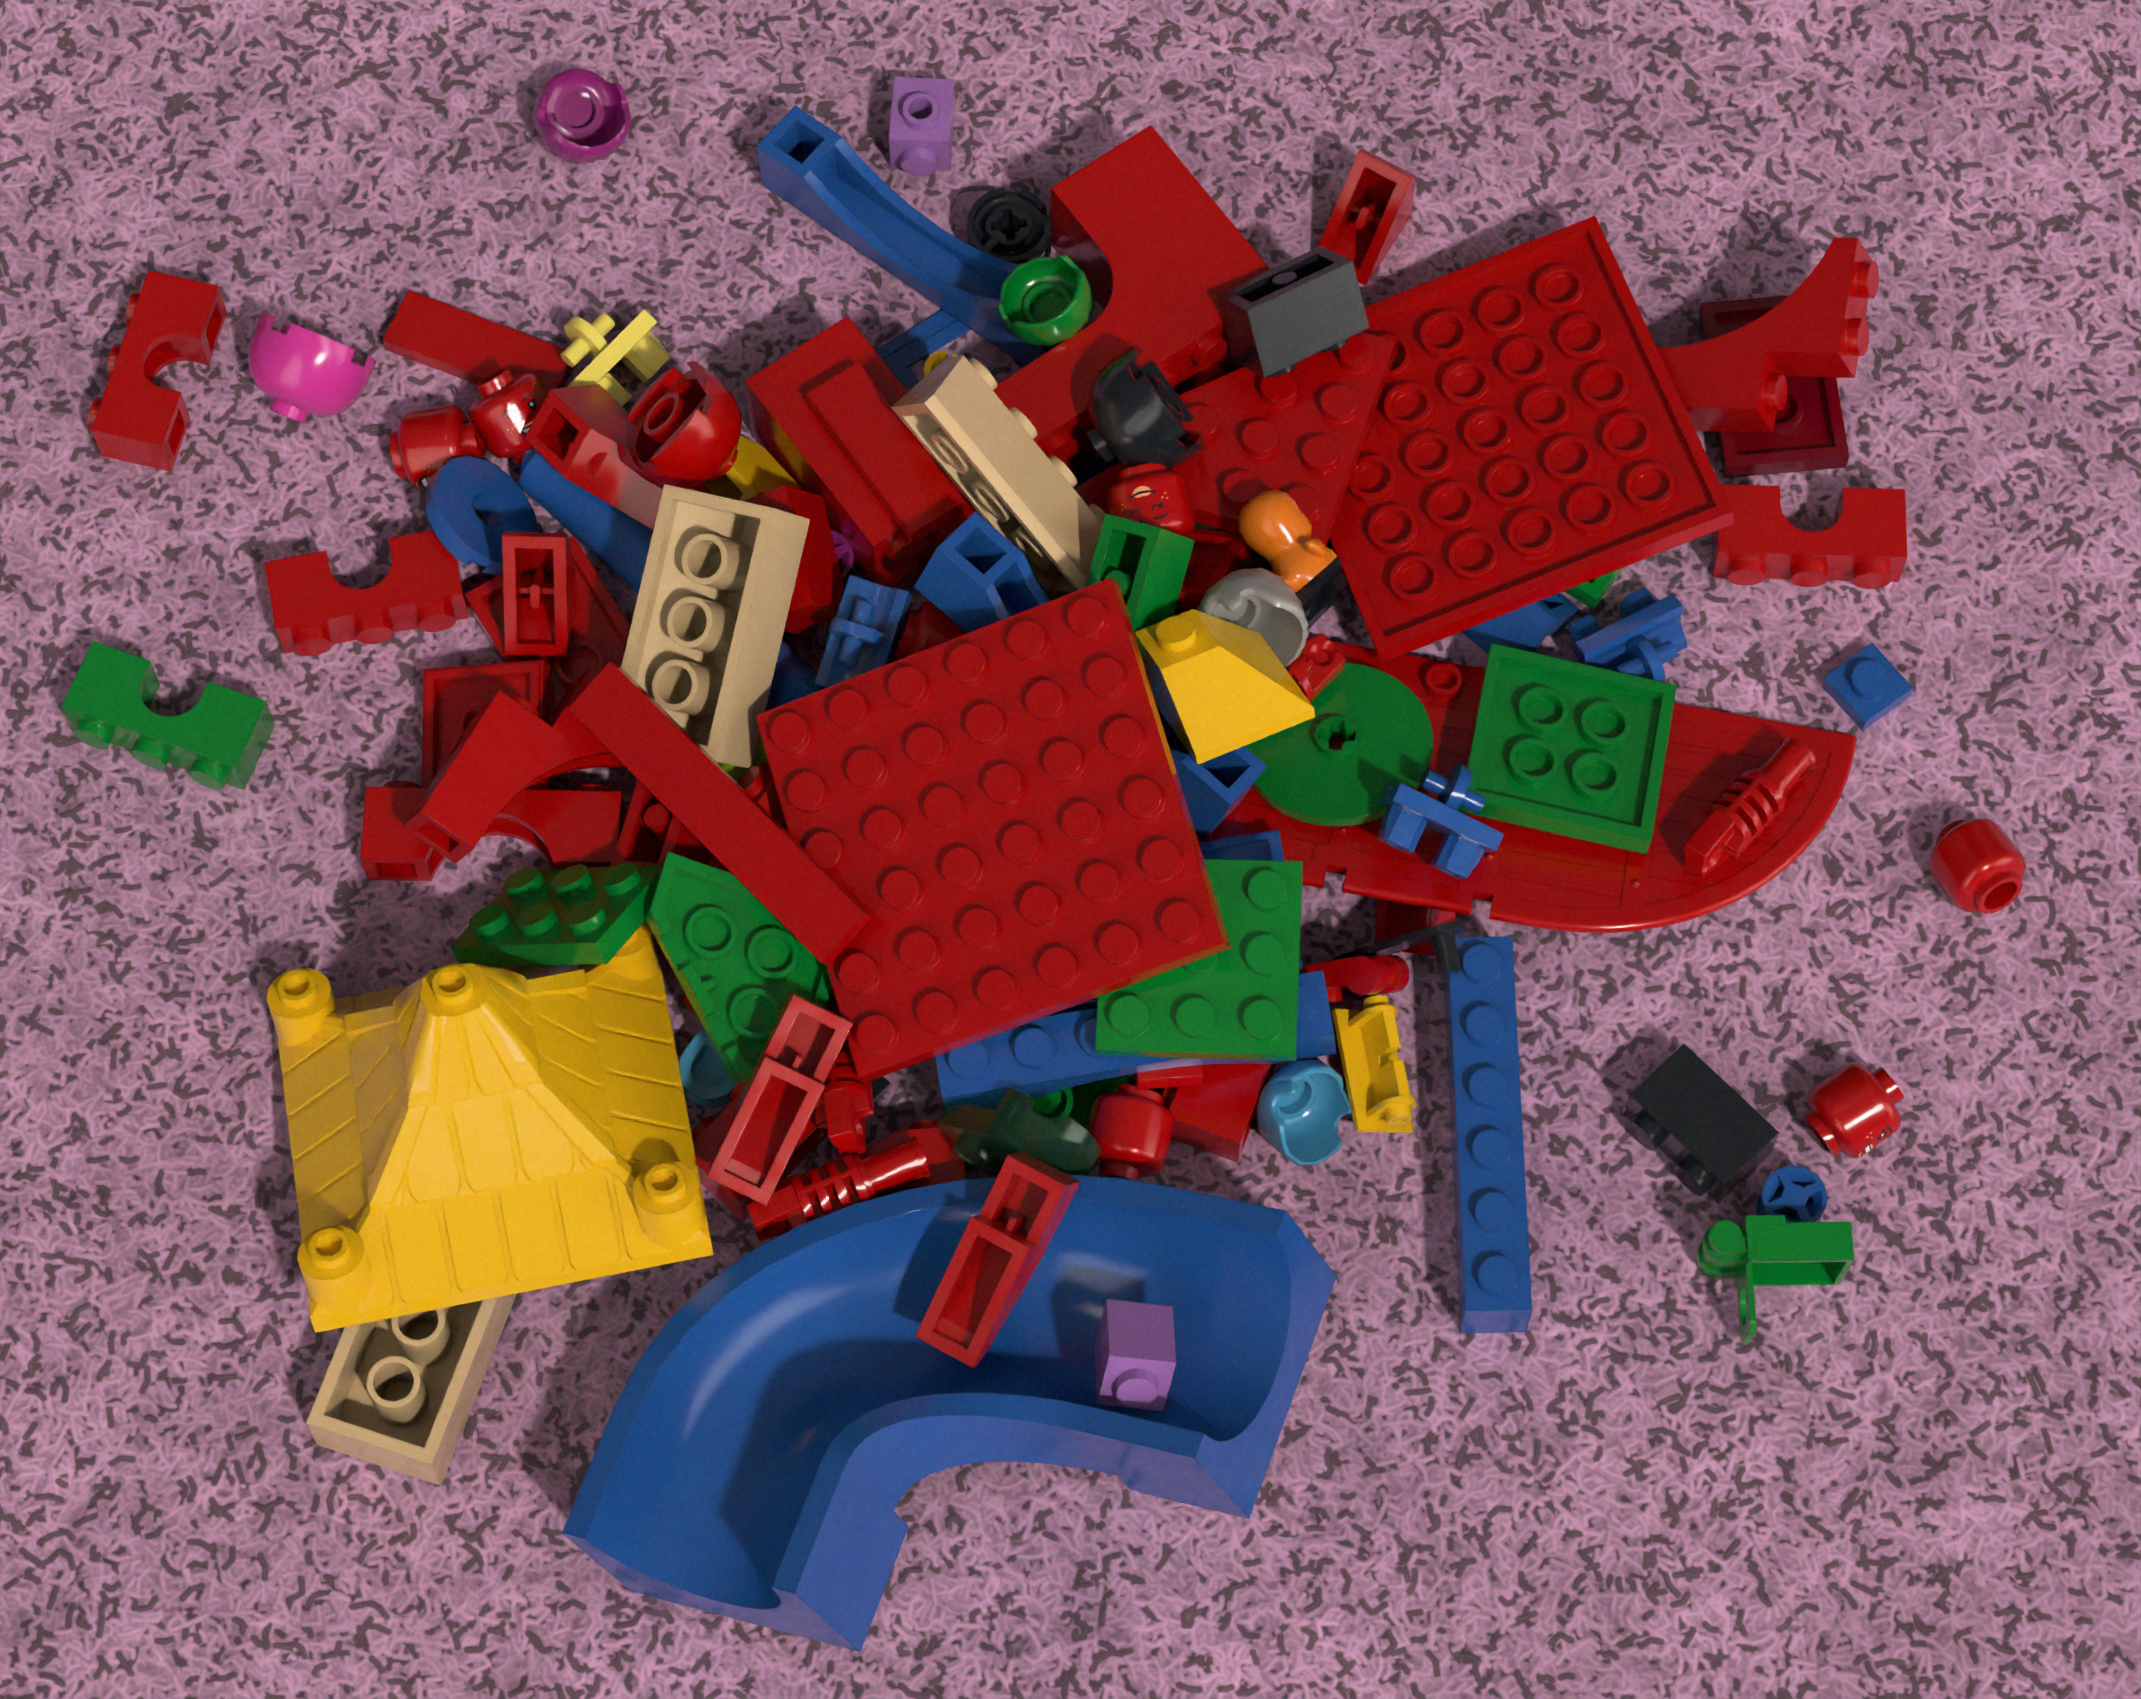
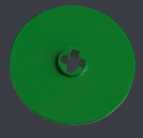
(1384, 745)

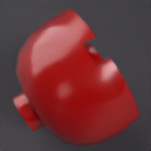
(683, 430)

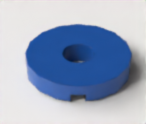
(482, 485)

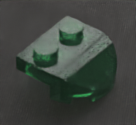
(989, 1135)

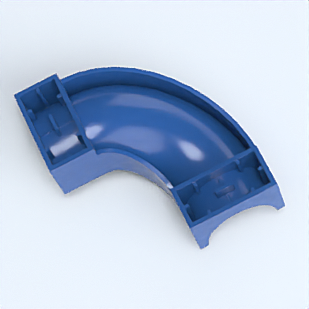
(799, 1406)

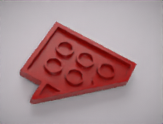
(1285, 433)

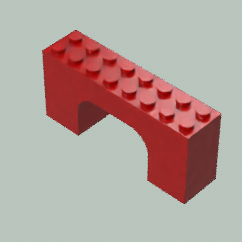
(1153, 264)

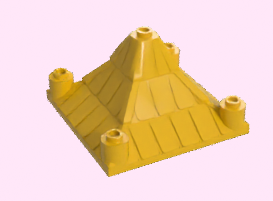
(485, 1133)

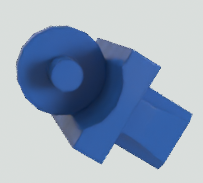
(863, 631)
(1636, 644)
(1463, 838)

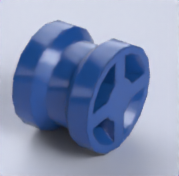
(1796, 1191)

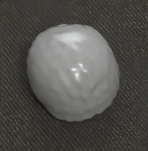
(1262, 604)

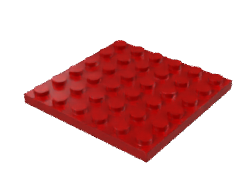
(1516, 445)
(999, 826)

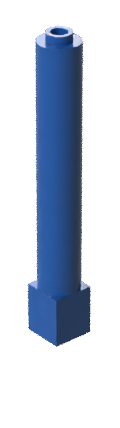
(624, 547)

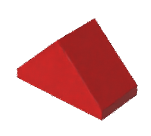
(1369, 213)
(537, 593)

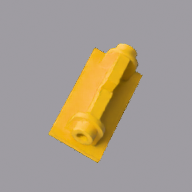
(1372, 1067)

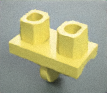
(633, 347)

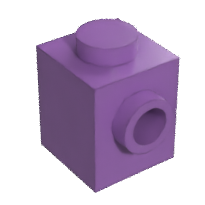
(922, 125)
(1134, 1355)

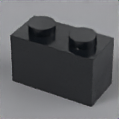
(1293, 312)
(1699, 1125)

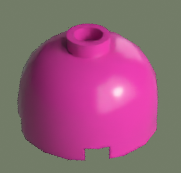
(305, 370)

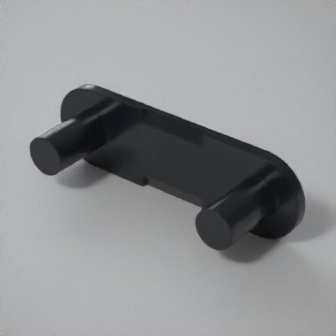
(1444, 946)

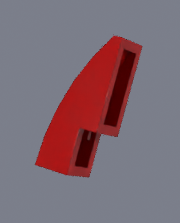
(779, 1098)
(997, 1257)

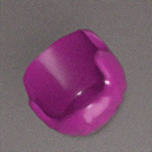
(581, 116)

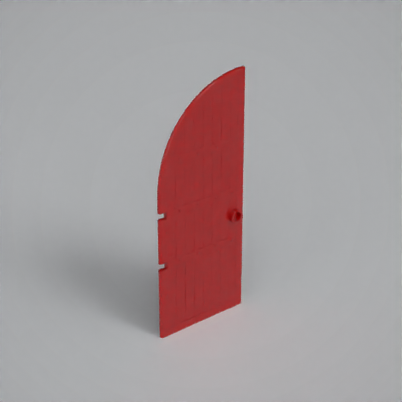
(1557, 878)

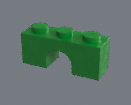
(213, 740)

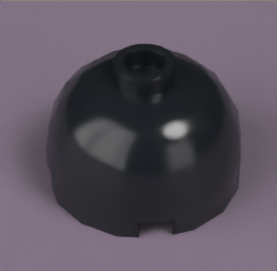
(1139, 415)

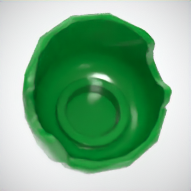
(1045, 300)

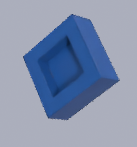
(1867, 686)

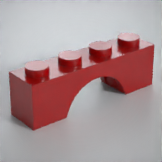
(562, 824)

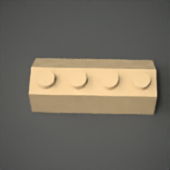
(1004, 471)
(714, 615)

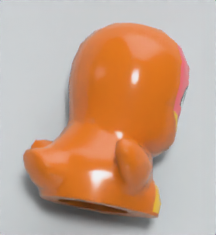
(1282, 536)

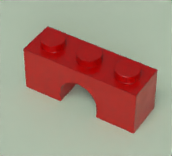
(166, 324)
(1860, 547)
(317, 611)

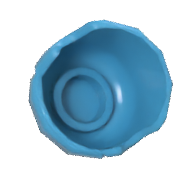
(1302, 1111)

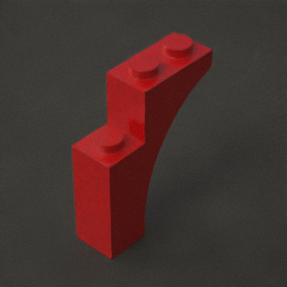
(1814, 332)
(498, 758)

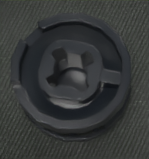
(1010, 226)

